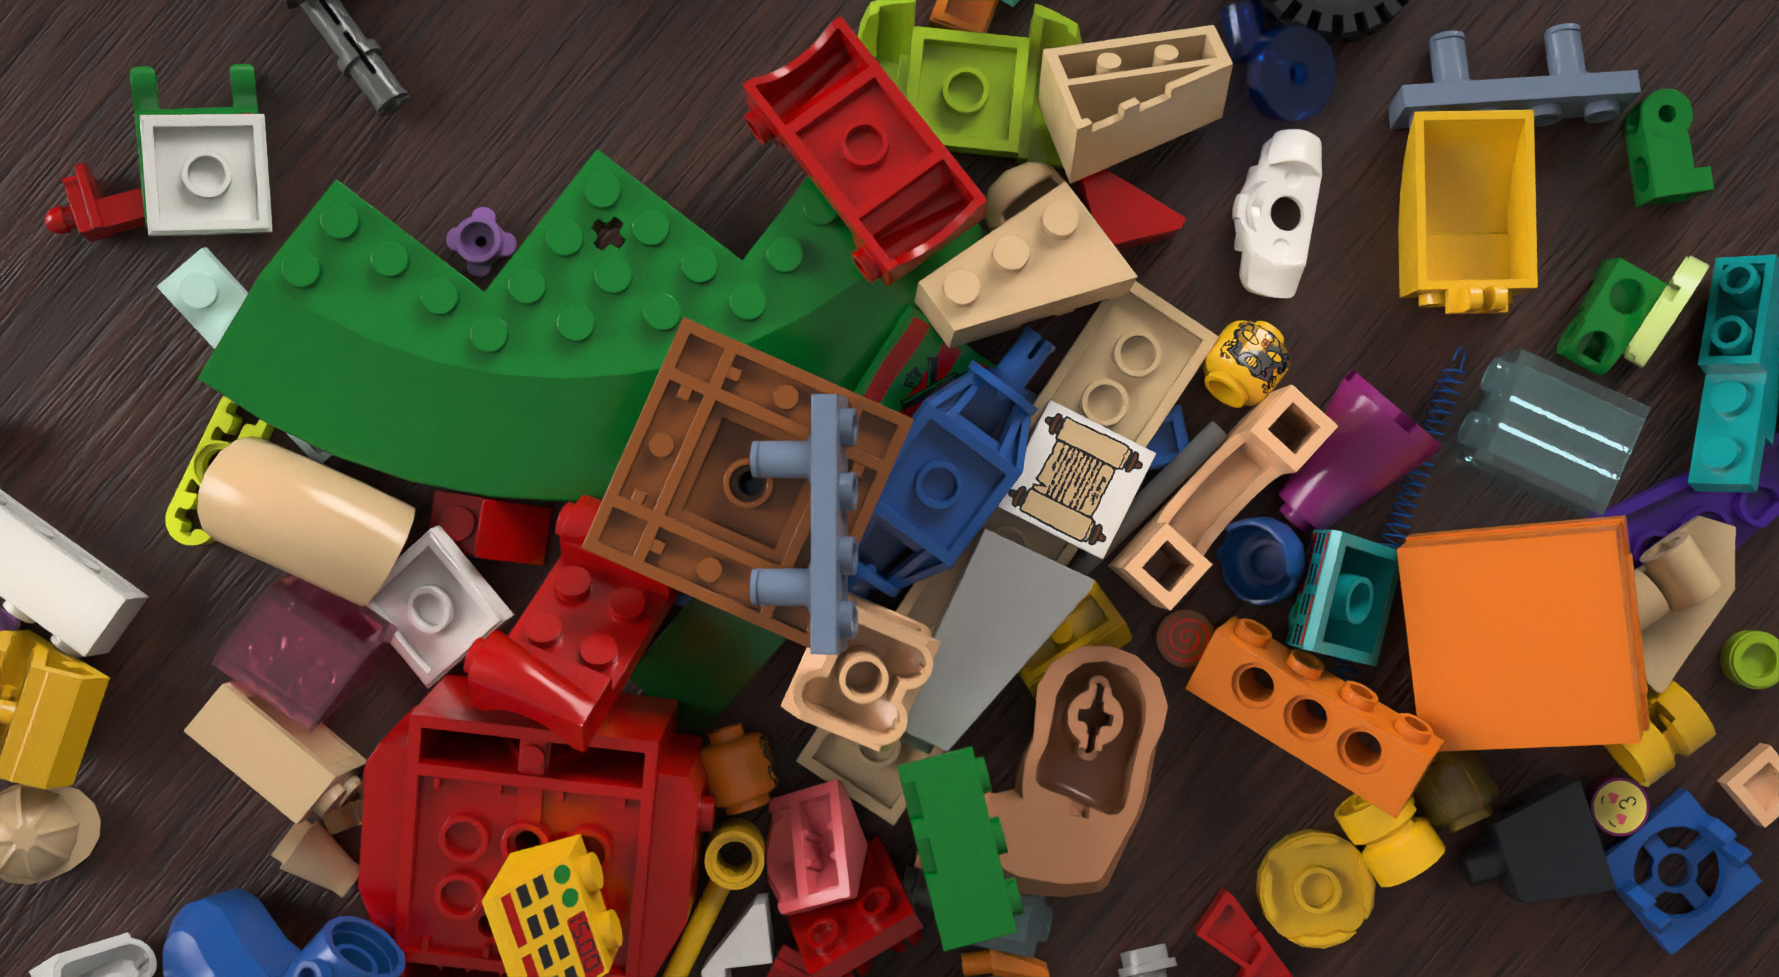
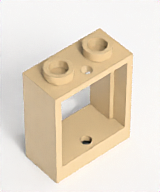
(277, 756)

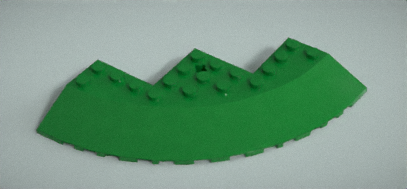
(543, 375)

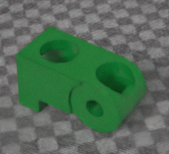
(1662, 150)
(1609, 315)

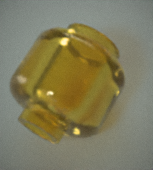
(1457, 790)

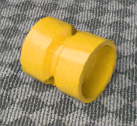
(1683, 729)
(1394, 846)

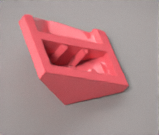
(814, 848)

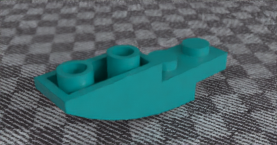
(1741, 375)

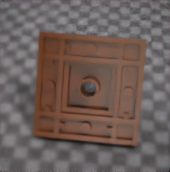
(678, 489)

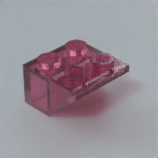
(305, 649)

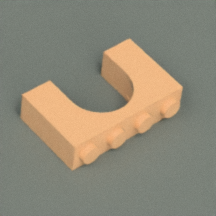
(1264, 444)

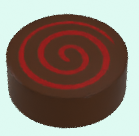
(1183, 637)

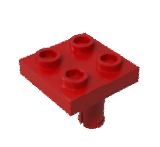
(856, 930)

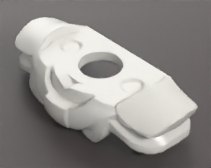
(1270, 256)

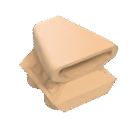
(869, 685)

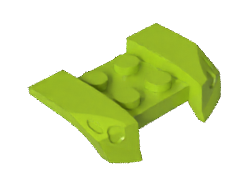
(971, 85)

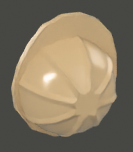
(45, 832)

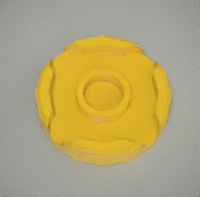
(1315, 888)

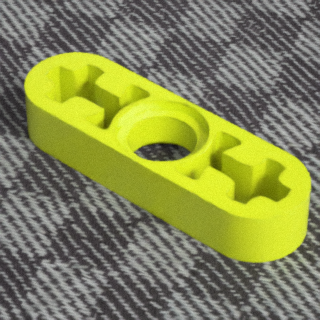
(186, 498)

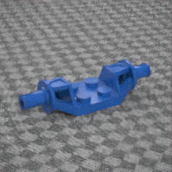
(950, 471)

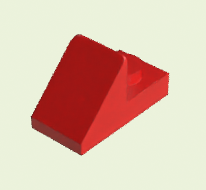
(494, 527)

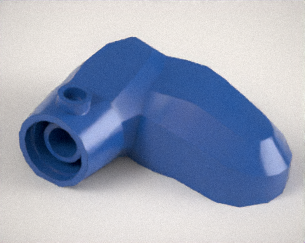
(238, 938)

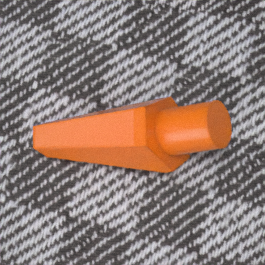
(1002, 964)

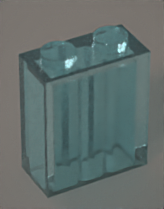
(1551, 432)

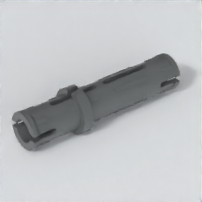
(357, 55)

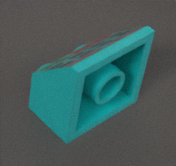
(1344, 597)

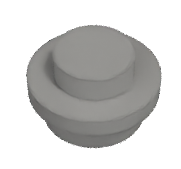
(1146, 962)

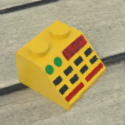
(552, 913)

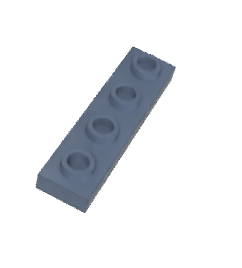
(1563, 94)
(833, 494)

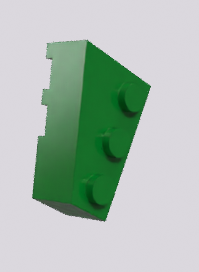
(960, 847)

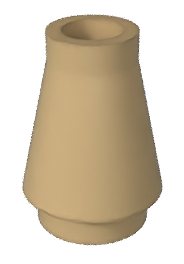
(316, 857)

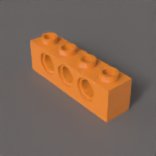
(1330, 745)

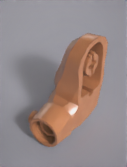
(1081, 773)

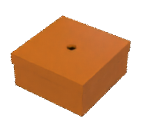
(1526, 635)

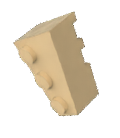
(1130, 94)
(1024, 271)

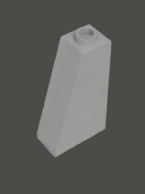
(988, 630)

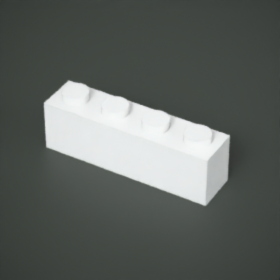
(61, 585)

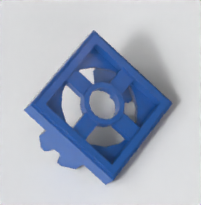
(1734, 878)

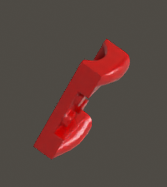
(865, 153)
(572, 640)

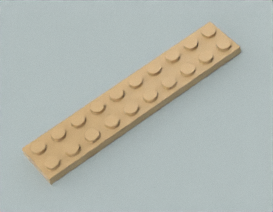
(1117, 373)

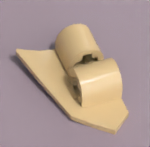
(1681, 593)

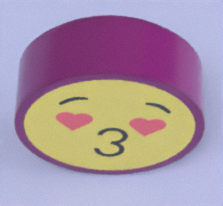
(1617, 805)

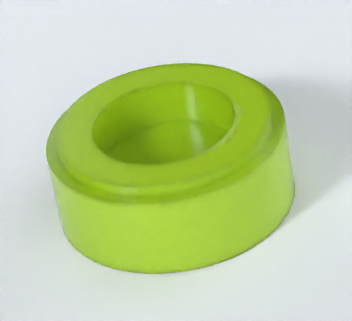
(1751, 659)

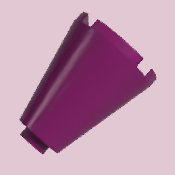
(1358, 460)

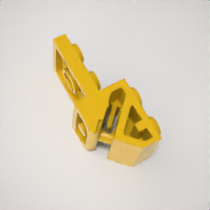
(44, 710)

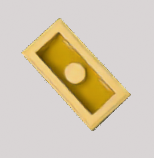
(1089, 624)

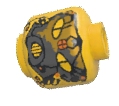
(1245, 363)

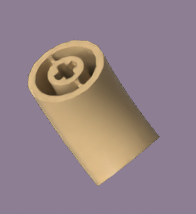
(303, 517)

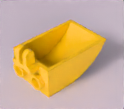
(1468, 210)

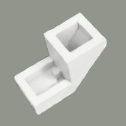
(747, 941)

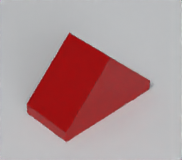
(1126, 212)

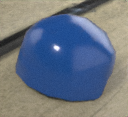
(1261, 560)

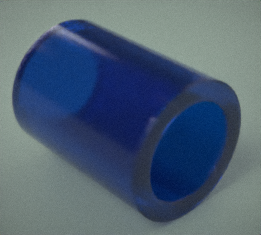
(1242, 28)

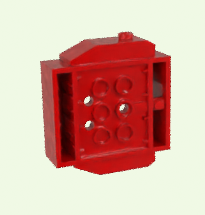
(463, 784)

